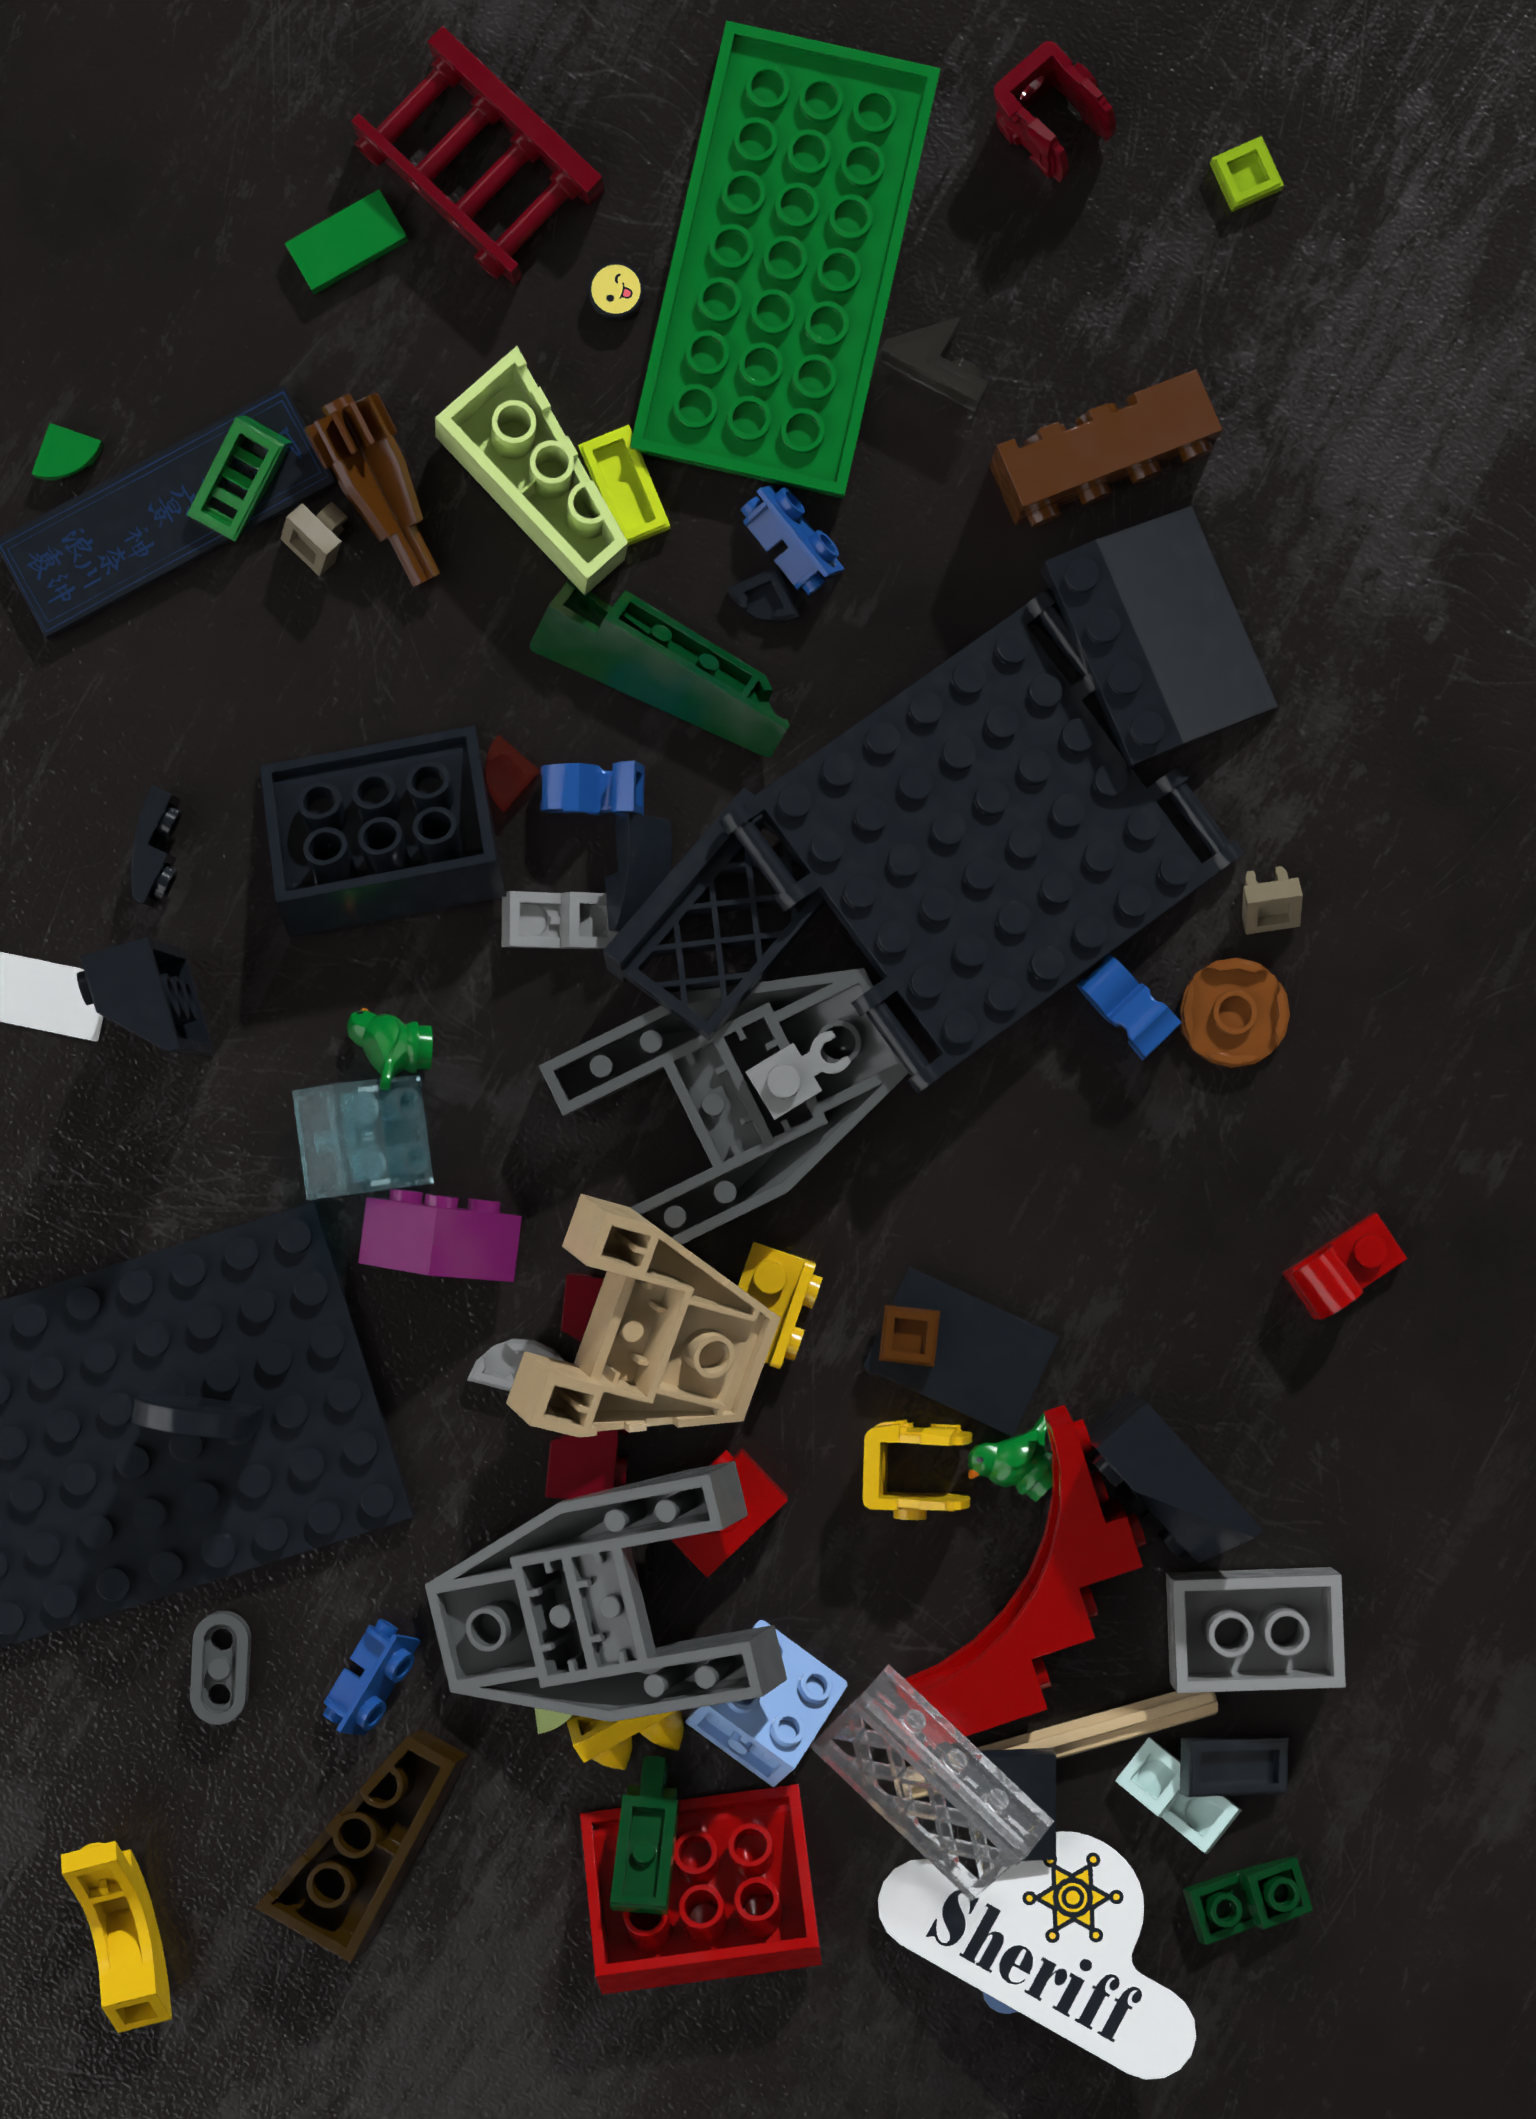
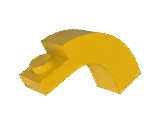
(123, 1932)

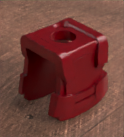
(1027, 83)

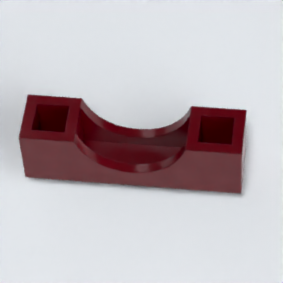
(583, 1463)

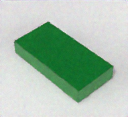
(346, 241)

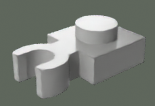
(790, 1078)

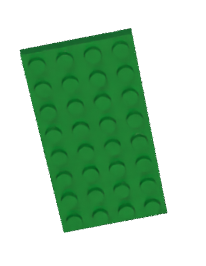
(785, 259)

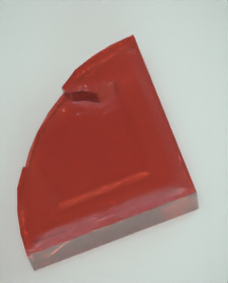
(507, 773)

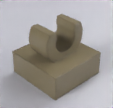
(313, 536)
(1271, 904)

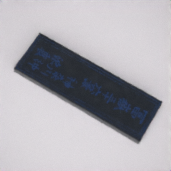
(138, 521)

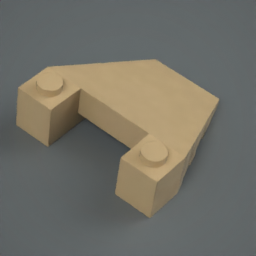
(661, 1342)

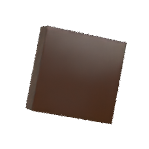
(909, 1335)

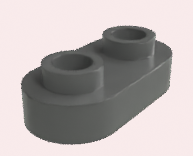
(220, 1666)

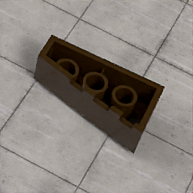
(363, 1855)

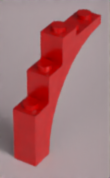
(1083, 1542)

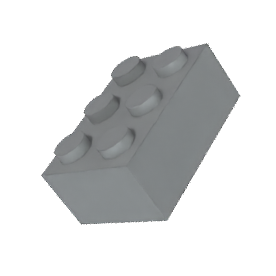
(1255, 1630)

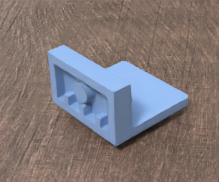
(775, 1729)

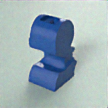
(592, 789)
(1129, 1005)

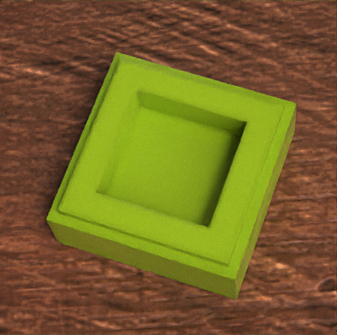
(1246, 174)

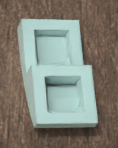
(1155, 1782)

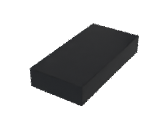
(1233, 1765)

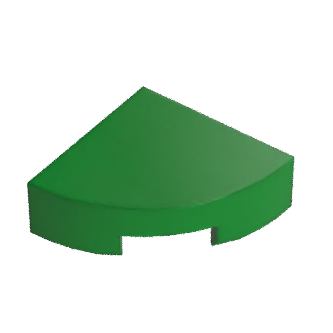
(65, 453)

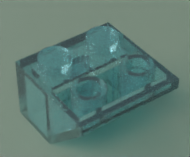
(362, 1137)

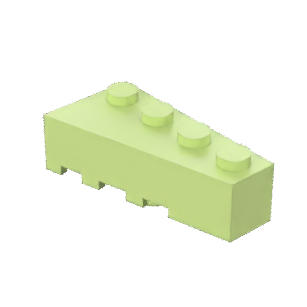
(529, 466)

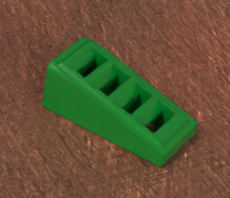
(277, 447)

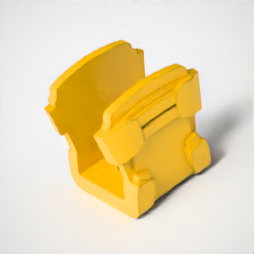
(875, 1469)

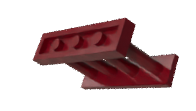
(490, 104)

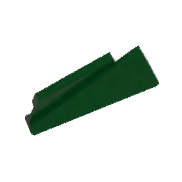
(661, 665)

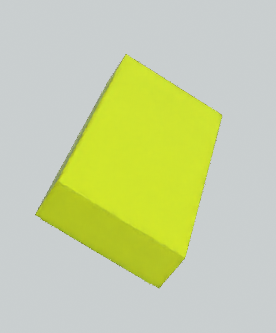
(625, 484)

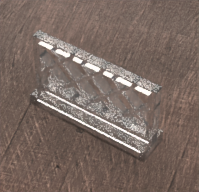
(948, 1769)

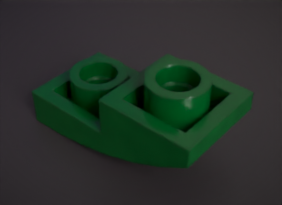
(1247, 1899)

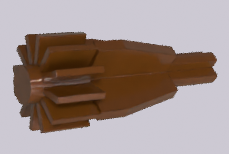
(374, 476)

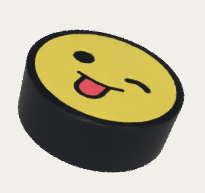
(616, 291)

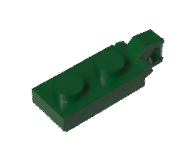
(646, 1842)

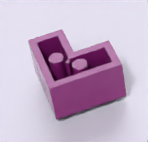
(440, 1237)

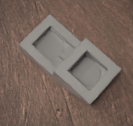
(555, 920)

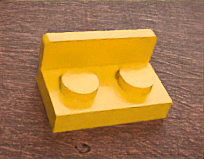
(783, 1286)

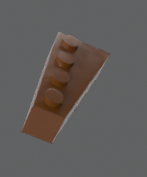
(1105, 449)

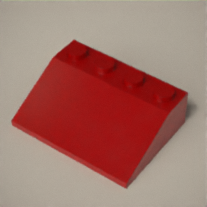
(734, 1901)

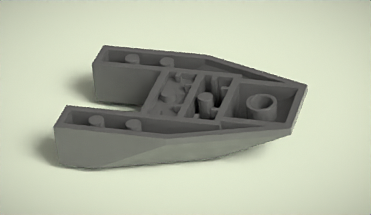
(749, 1150)
(562, 1619)

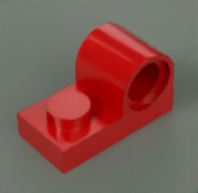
(1344, 1266)

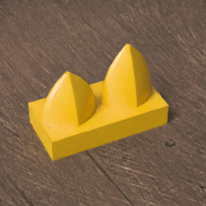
(612, 1741)

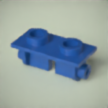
(782, 519)
(359, 1701)

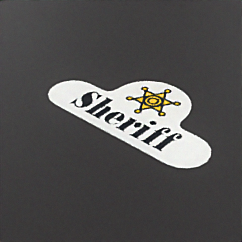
(1053, 1947)

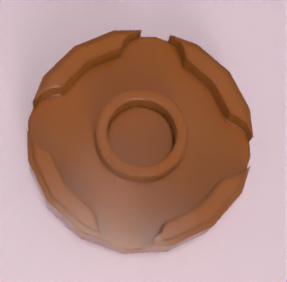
(1233, 1012)

